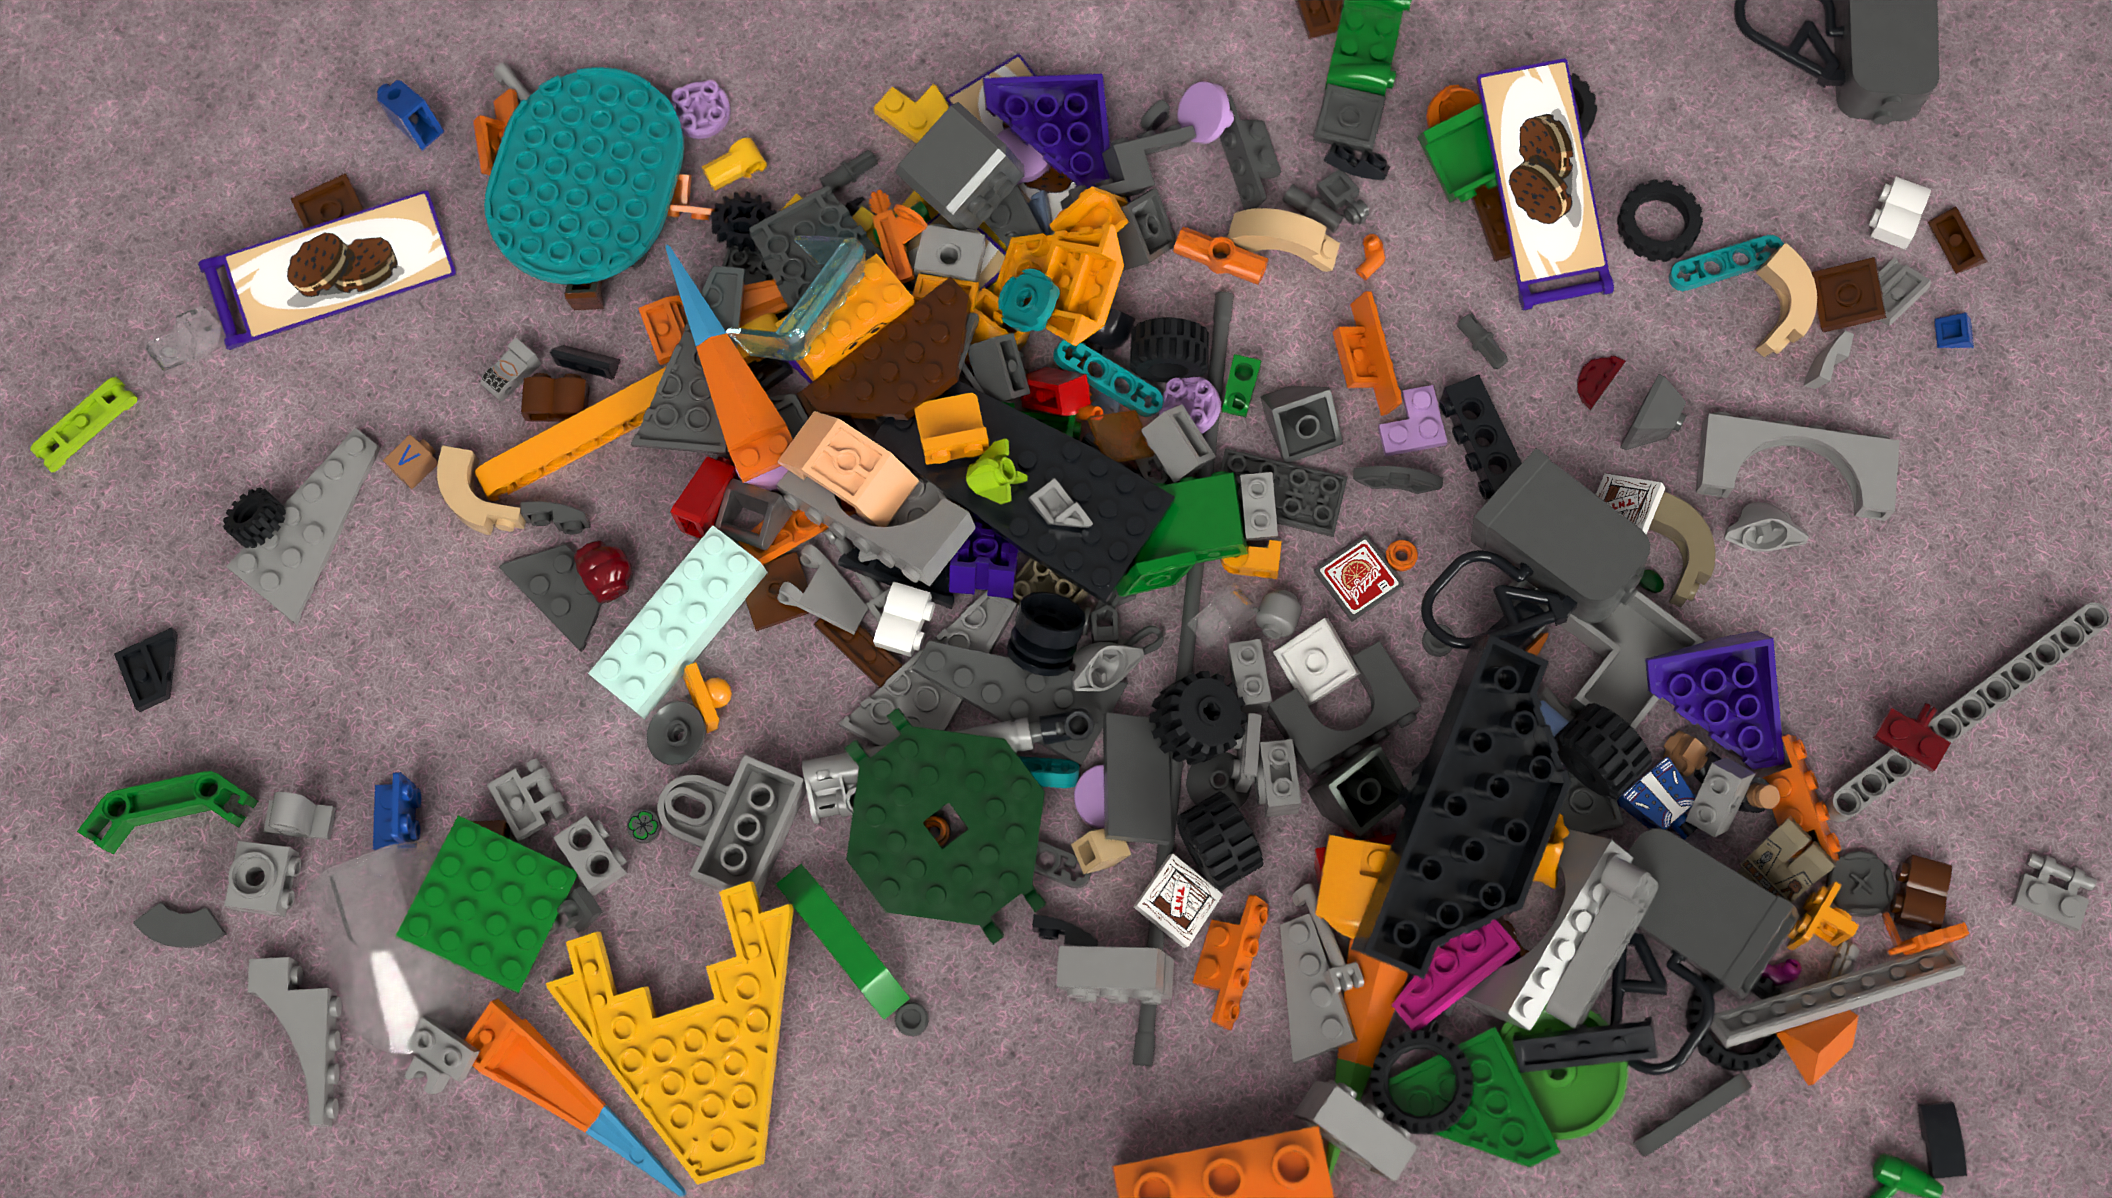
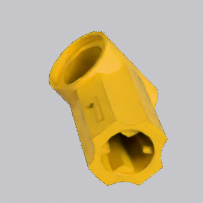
(739, 162)

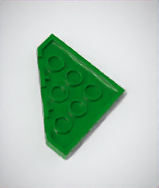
(1501, 1111)

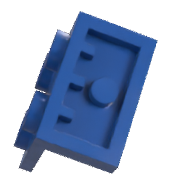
(396, 812)

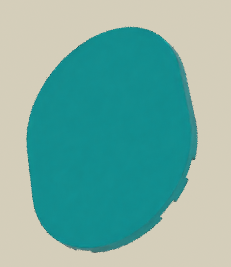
(584, 176)

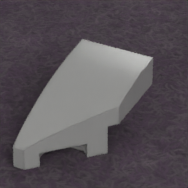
(1823, 364)
(1058, 508)

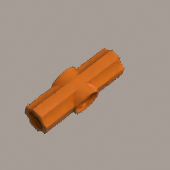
(1202, 250)

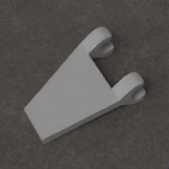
(826, 595)

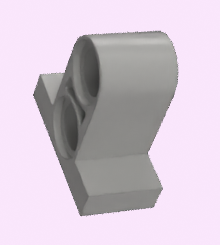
(298, 817)

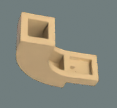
(1284, 231)
(1797, 297)
(456, 482)

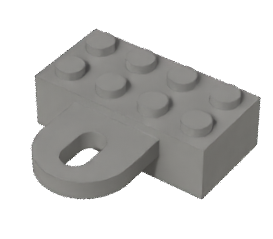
(740, 825)

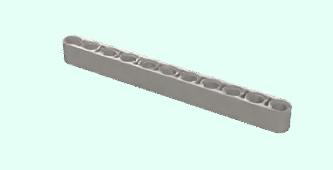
(1978, 702)

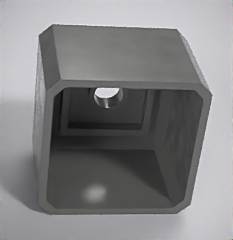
(961, 169)

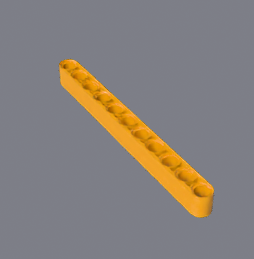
(582, 431)

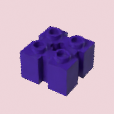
(984, 564)

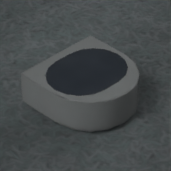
(1155, 116)

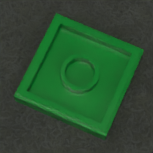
(1156, 574)

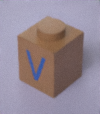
(411, 461)

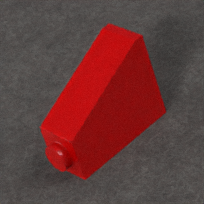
(701, 499)

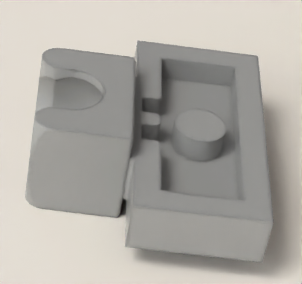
(439, 1055)

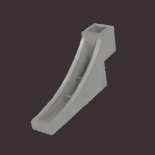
(311, 1025)

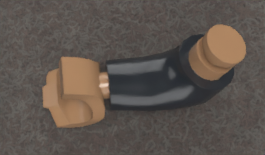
(1689, 754)

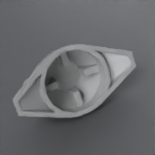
(1765, 529)
(1103, 665)

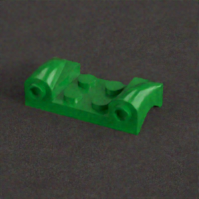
(1366, 45)

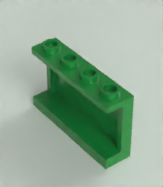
(1460, 154)
(1200, 520)

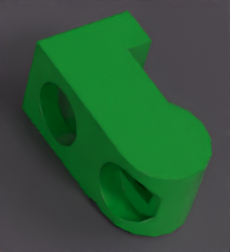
(1241, 385)

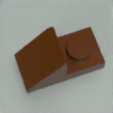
(585, 296)

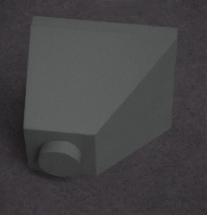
(1147, 232)
(1657, 415)
(1302, 421)

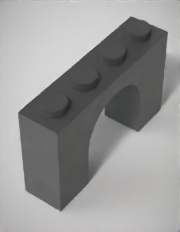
(1320, 746)

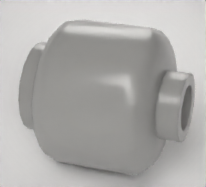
(1278, 614)

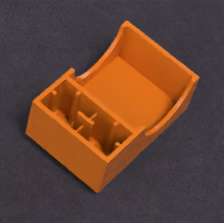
(1261, 1167)

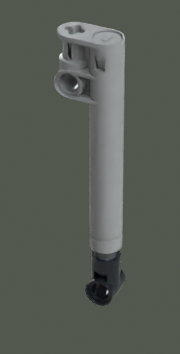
(835, 776)

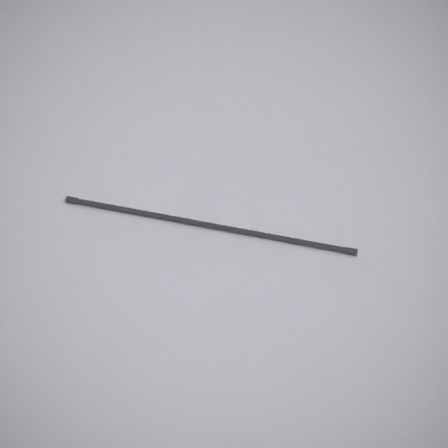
(1222, 316)

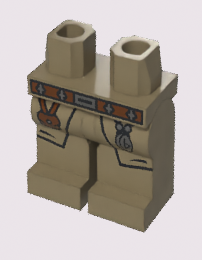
(1770, 865)

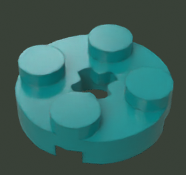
(1040, 308)

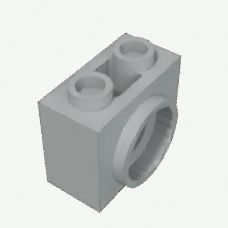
(940, 243)
(1277, 778)
(275, 892)

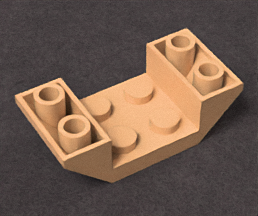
(850, 468)

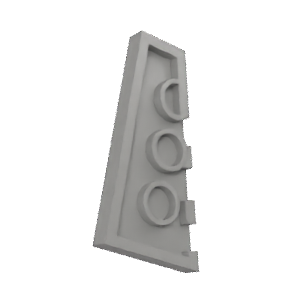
(1315, 1015)

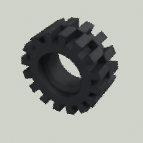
(254, 518)

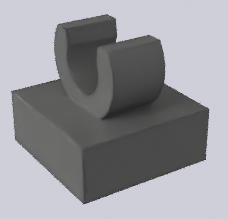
(580, 909)

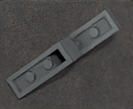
(1128, 162)

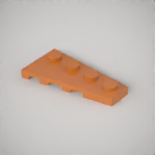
(794, 532)

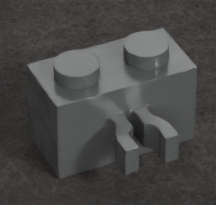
(999, 367)

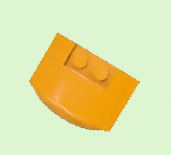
(1348, 881)

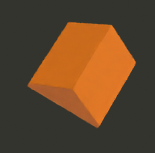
(1820, 1043)

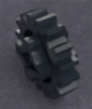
(742, 214)

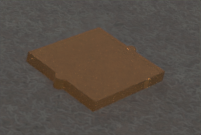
(1120, 436)

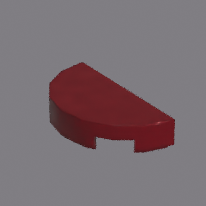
(1596, 378)

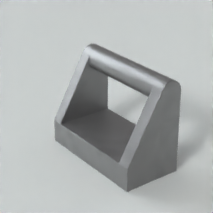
(747, 496)

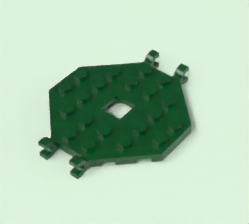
(903, 859)

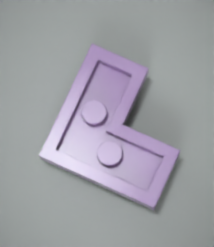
(1420, 430)

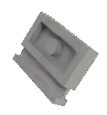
(1900, 289)
(1246, 765)

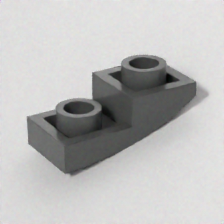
(564, 517)

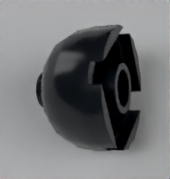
(1113, 334)

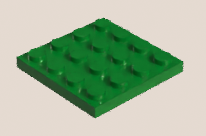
(487, 904)

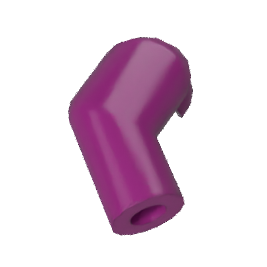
(1783, 972)

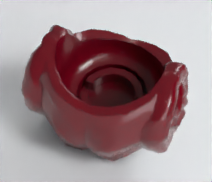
(604, 570)

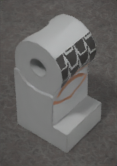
(510, 370)

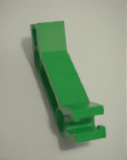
(161, 802)
(842, 941)

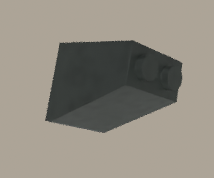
(1358, 791)

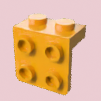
(951, 428)

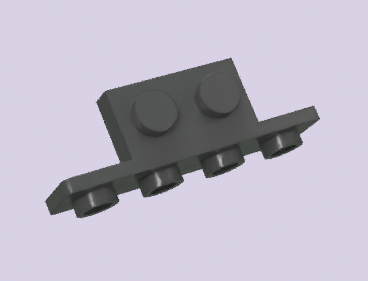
(1249, 157)

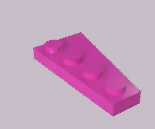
(1454, 972)

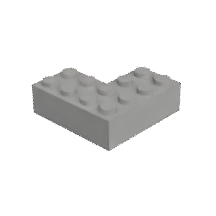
(1625, 642)

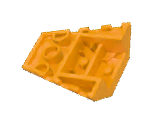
(1082, 266)

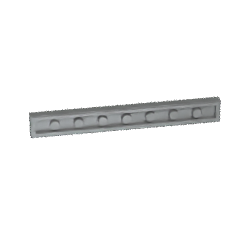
(1836, 995)

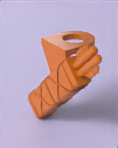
(895, 232)
(1923, 941)

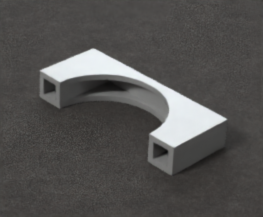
(1864, 461)
(916, 547)
(1524, 987)

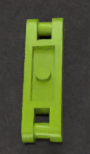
(83, 423)

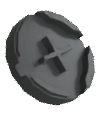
(1865, 884)

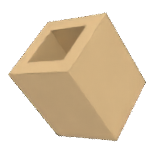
(1098, 853)

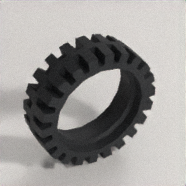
(1437, 1043)
(1715, 1052)

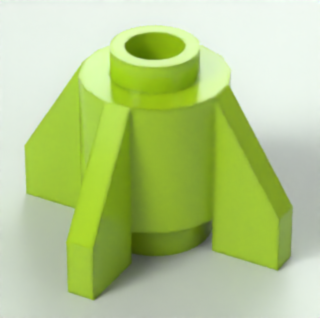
(994, 473)

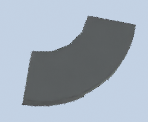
(1398, 478)
(179, 929)

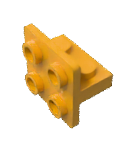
(1092, 210)
(1823, 921)

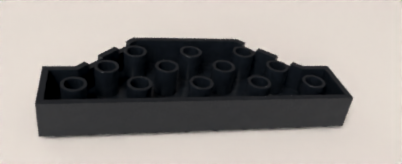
(1473, 816)

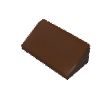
(1957, 241)

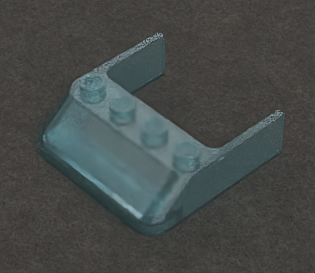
(842, 270)

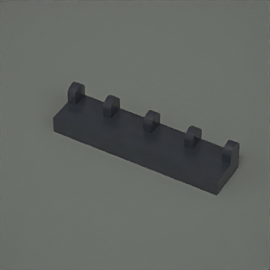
(1585, 1046)

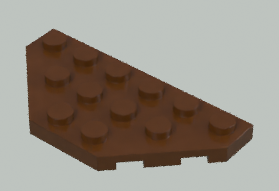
(901, 364)

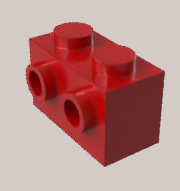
(1056, 391)

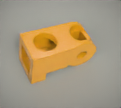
(1257, 563)

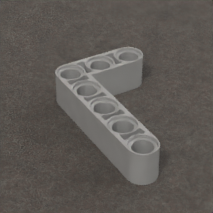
(1604, 942)

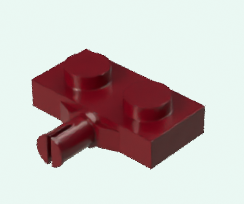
(1913, 737)

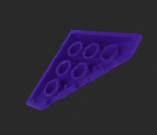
(1057, 117)
(1727, 691)

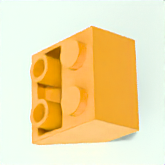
(991, 323)

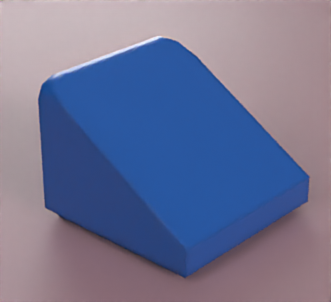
(1954, 331)

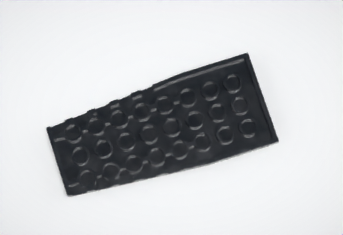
(1115, 499)

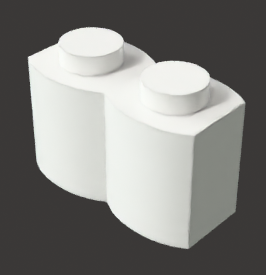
(1899, 213)
(903, 619)

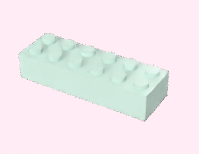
(678, 622)

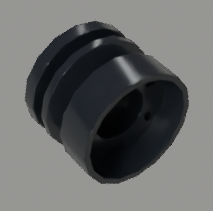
(1046, 633)

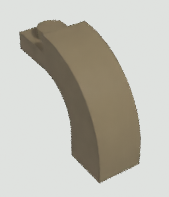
(1694, 540)

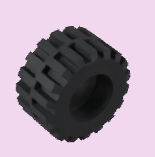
(1169, 349)

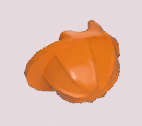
(1450, 102)

